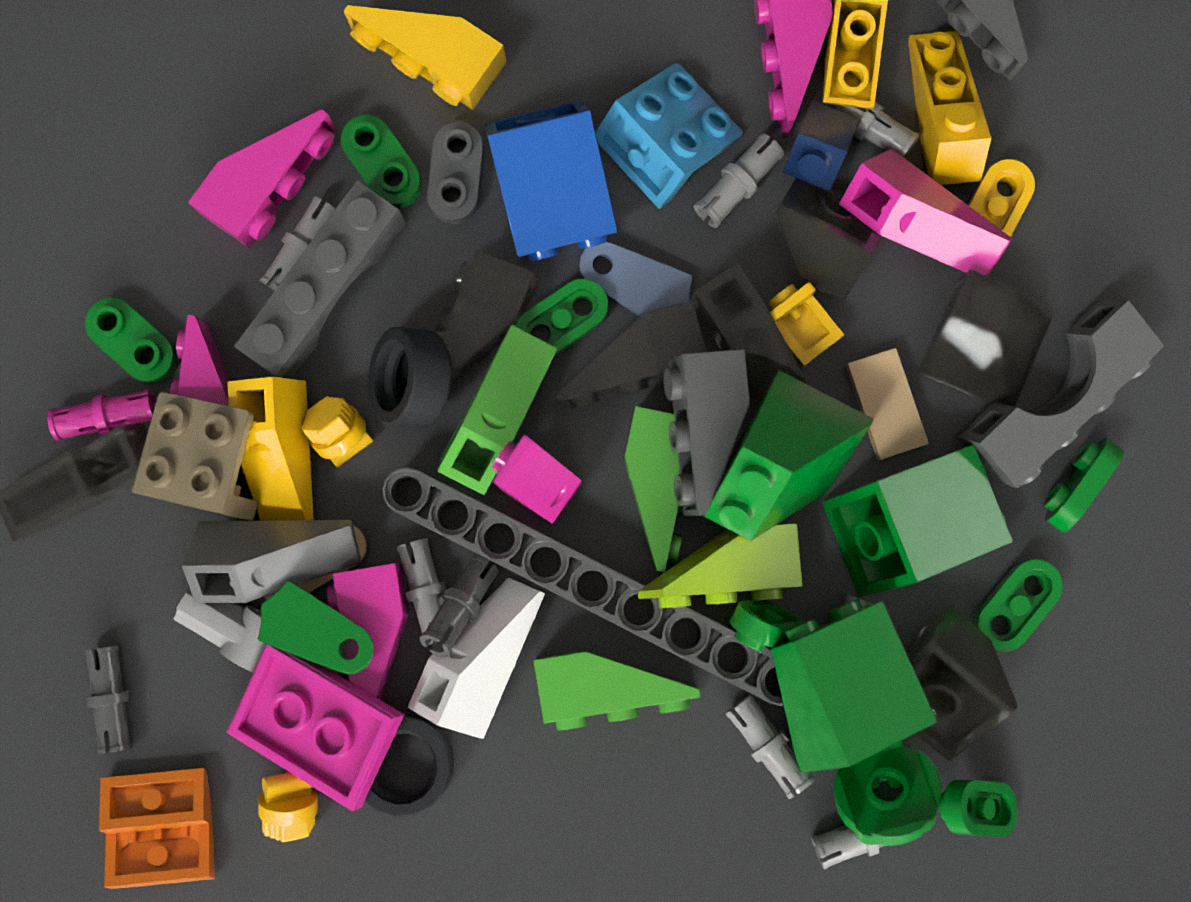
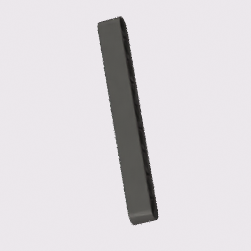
(564, 583)

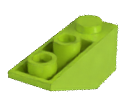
(732, 565)

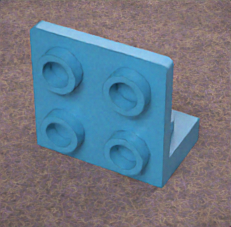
(665, 132)

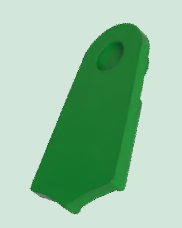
(313, 630)

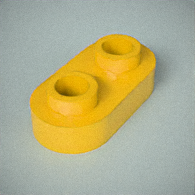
(999, 209)

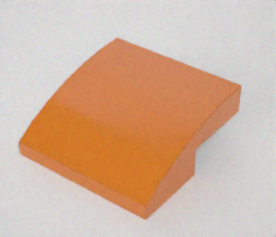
(157, 828)

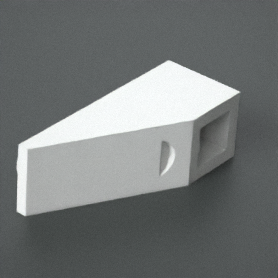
(469, 682)

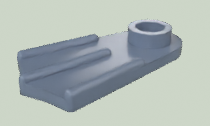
(636, 280)

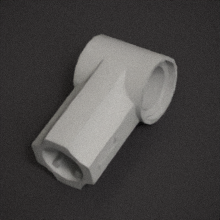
(225, 625)

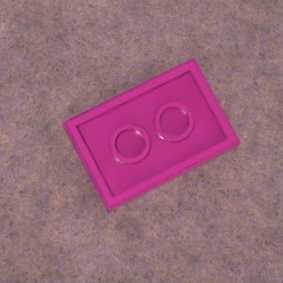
(315, 725)

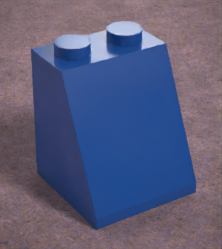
(552, 179)

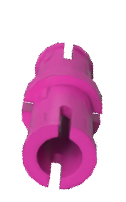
(101, 414)

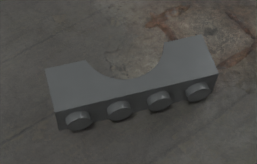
(344, 247)
(1105, 353)

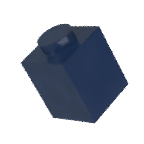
(821, 145)

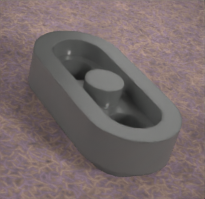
(455, 171)

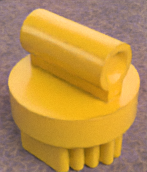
(336, 430)
(287, 807)

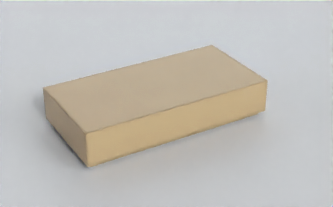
(887, 398)

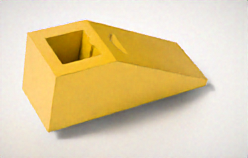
(438, 47)
(854, 52)
(948, 109)
(277, 448)

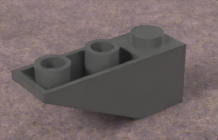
(993, 29)
(708, 408)
(258, 557)

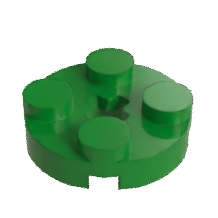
(892, 821)

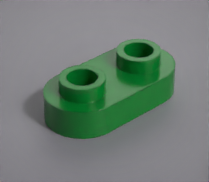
(381, 159)
(559, 318)
(129, 339)
(1094, 467)
(1016, 606)
(762, 623)
(979, 808)

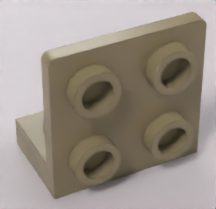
(196, 456)

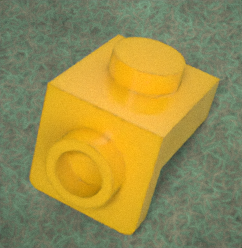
(803, 323)

